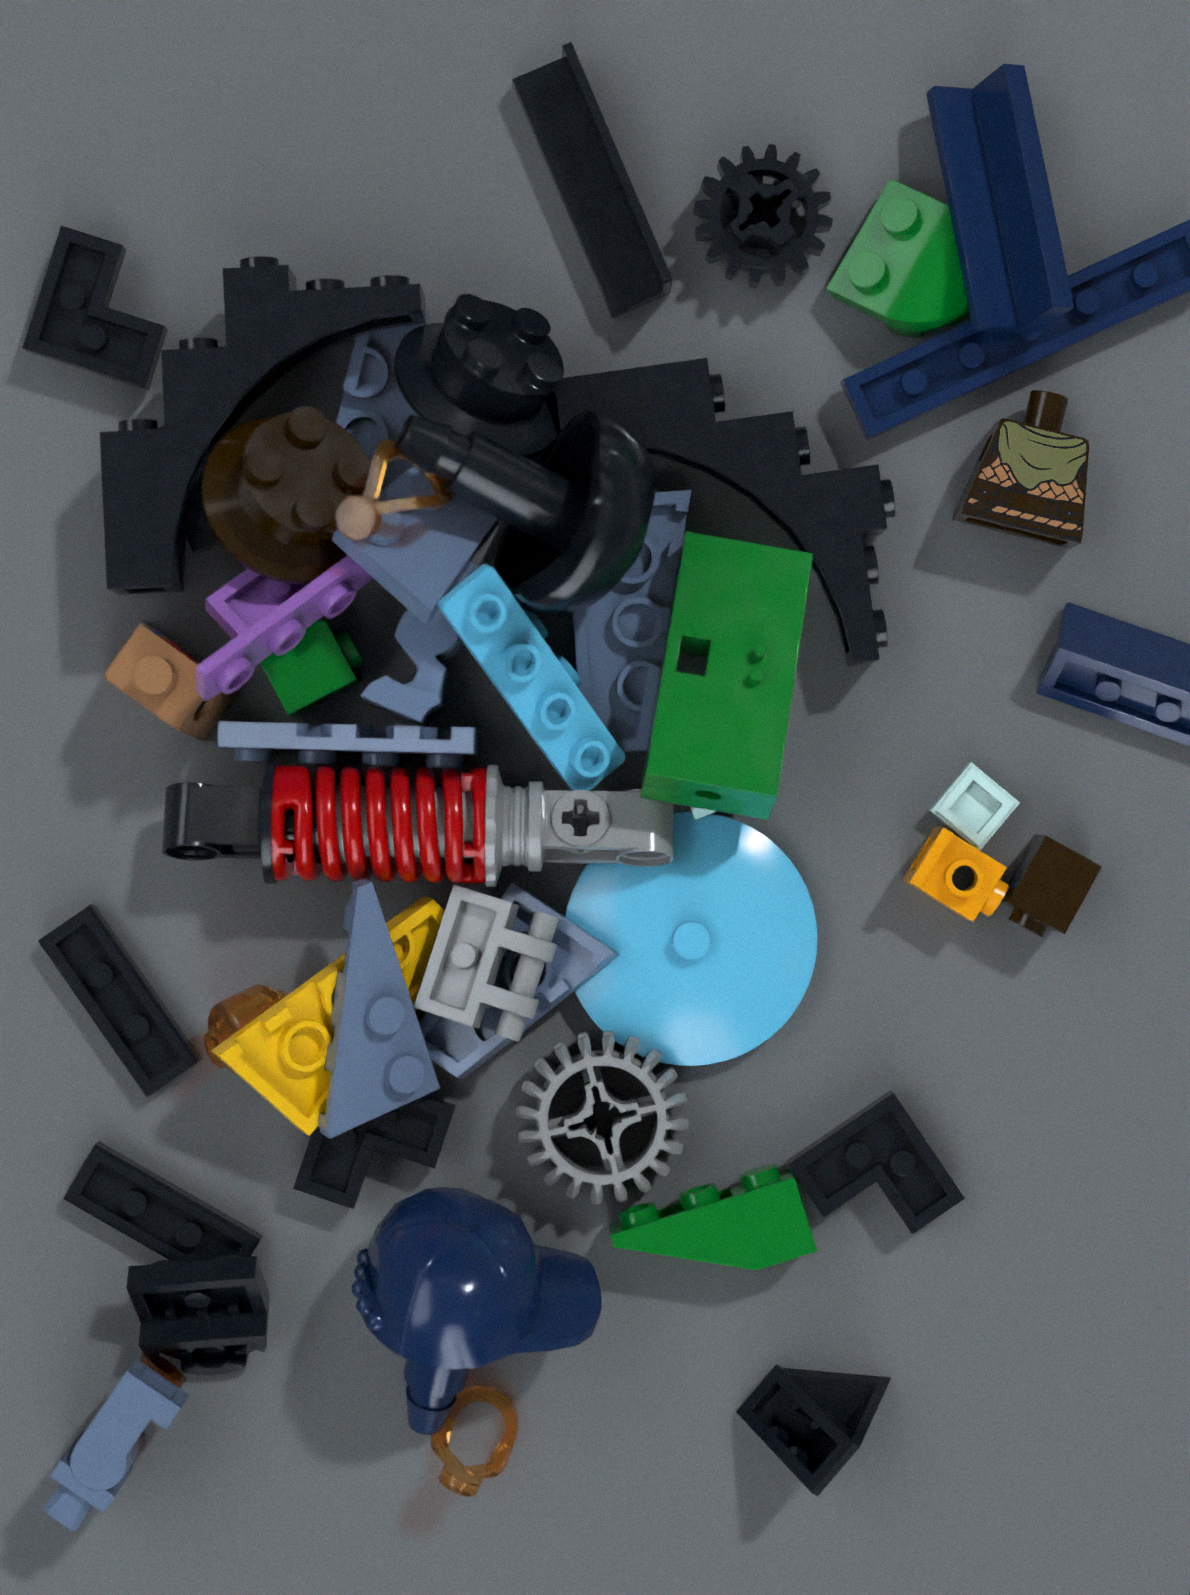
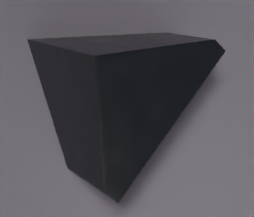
(813, 1419)

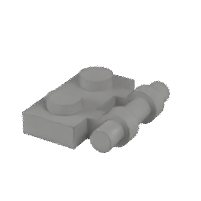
(468, 957)

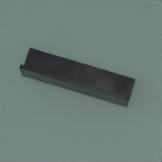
(593, 183)

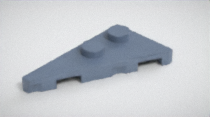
(377, 1042)

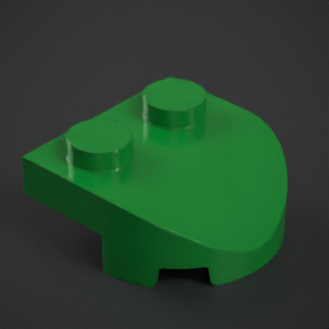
(904, 265)

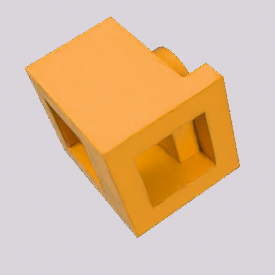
(933, 872)

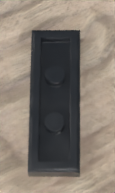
(120, 1000)
(156, 1210)

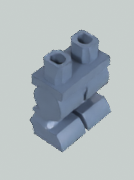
(428, 650)

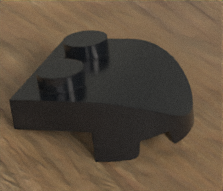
(201, 1311)

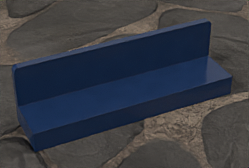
(1000, 203)
(1120, 673)

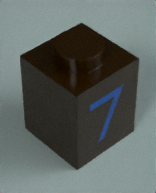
(1049, 886)

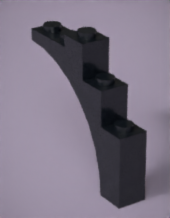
(270, 329)
(761, 458)

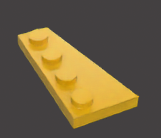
(287, 1045)

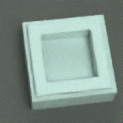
(973, 806)

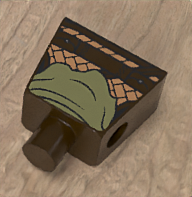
(1030, 477)

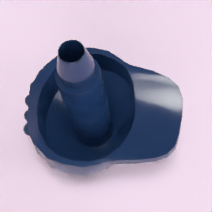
(462, 1286)

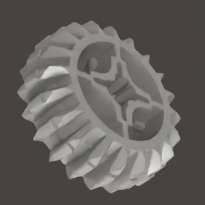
(574, 1125)

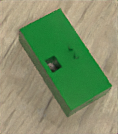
(727, 676)

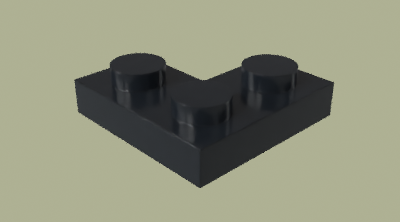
(74, 316)
(881, 1148)
(338, 1165)

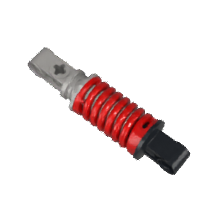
(444, 830)

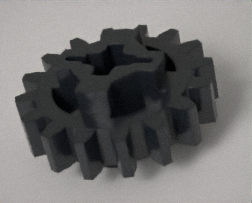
(744, 194)

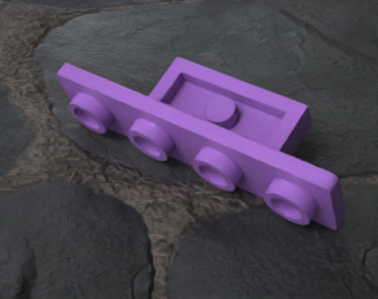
(269, 619)

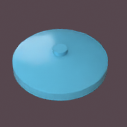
(705, 944)

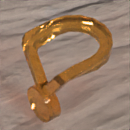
(361, 515)
(468, 1479)

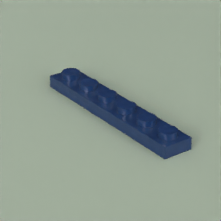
(971, 359)

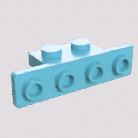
(532, 678)

